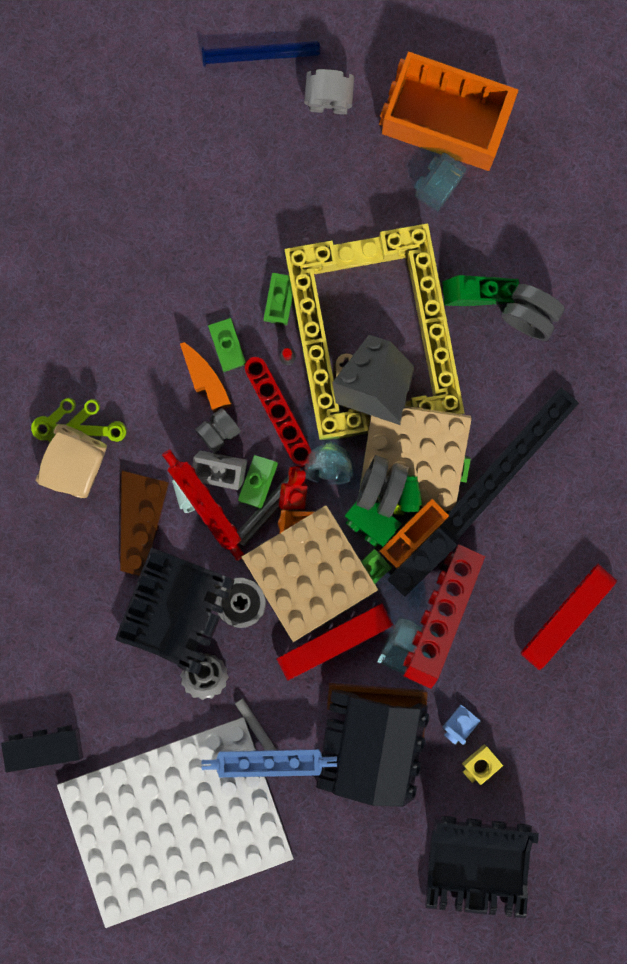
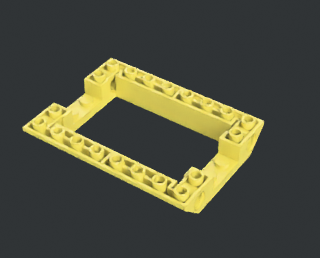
(395, 244)

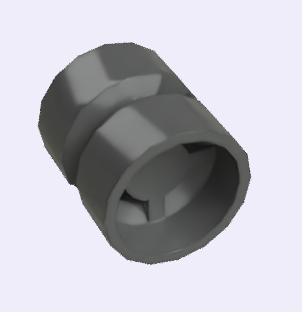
(217, 430)

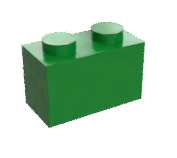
(375, 526)

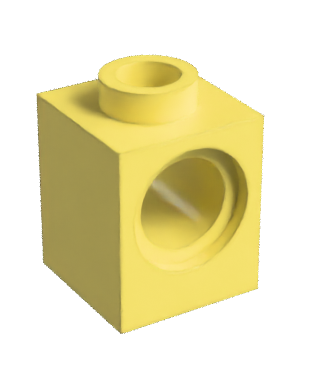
(493, 765)

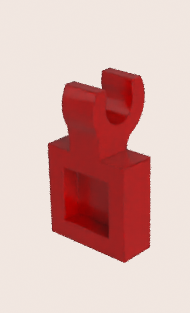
(294, 492)

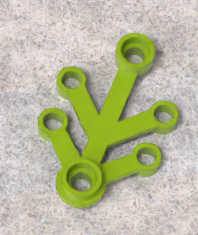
(50, 423)

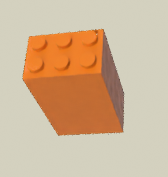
(447, 110)

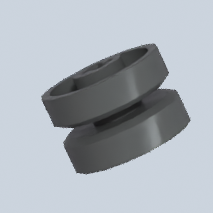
(533, 312)
(386, 487)

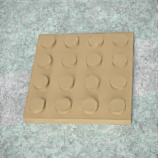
(428, 444)
(309, 573)

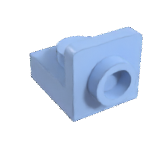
(460, 725)

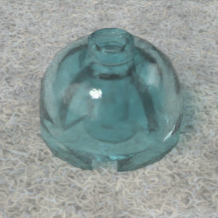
(329, 463)

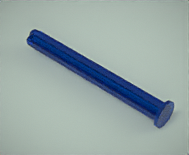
(260, 52)

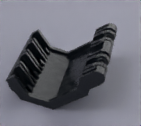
(173, 609)
(374, 750)
(481, 863)

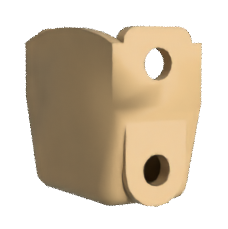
(71, 462)

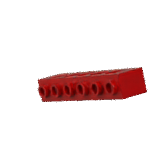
(424, 669)

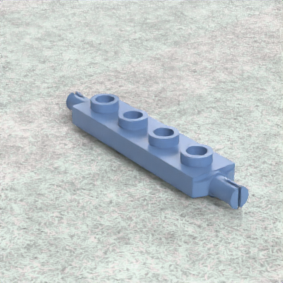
(269, 763)

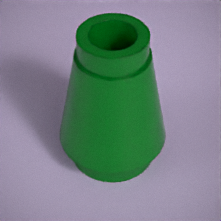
(411, 497)

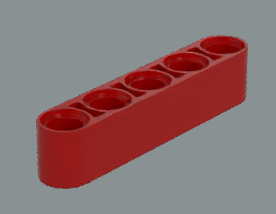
(275, 400)
(569, 617)
(334, 642)

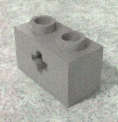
(219, 469)

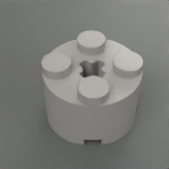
(329, 91)
(253, 609)

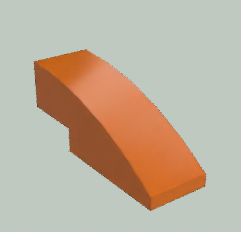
(205, 378)
(414, 533)

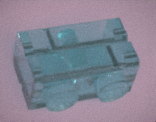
(440, 182)

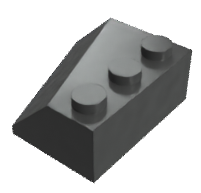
(375, 380)

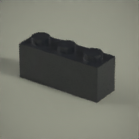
(423, 560)
(42, 749)

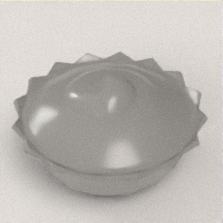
(206, 683)

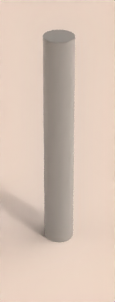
(255, 725)

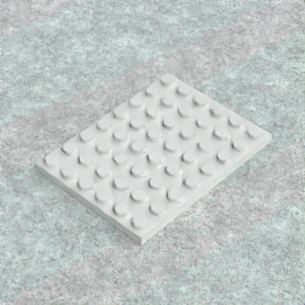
(170, 830)

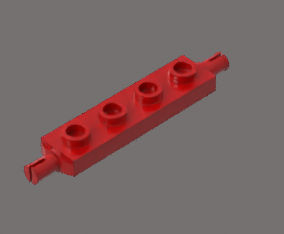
(204, 504)

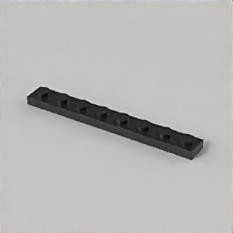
(509, 462)

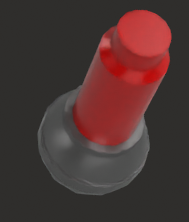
(287, 356)

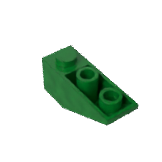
(478, 290)

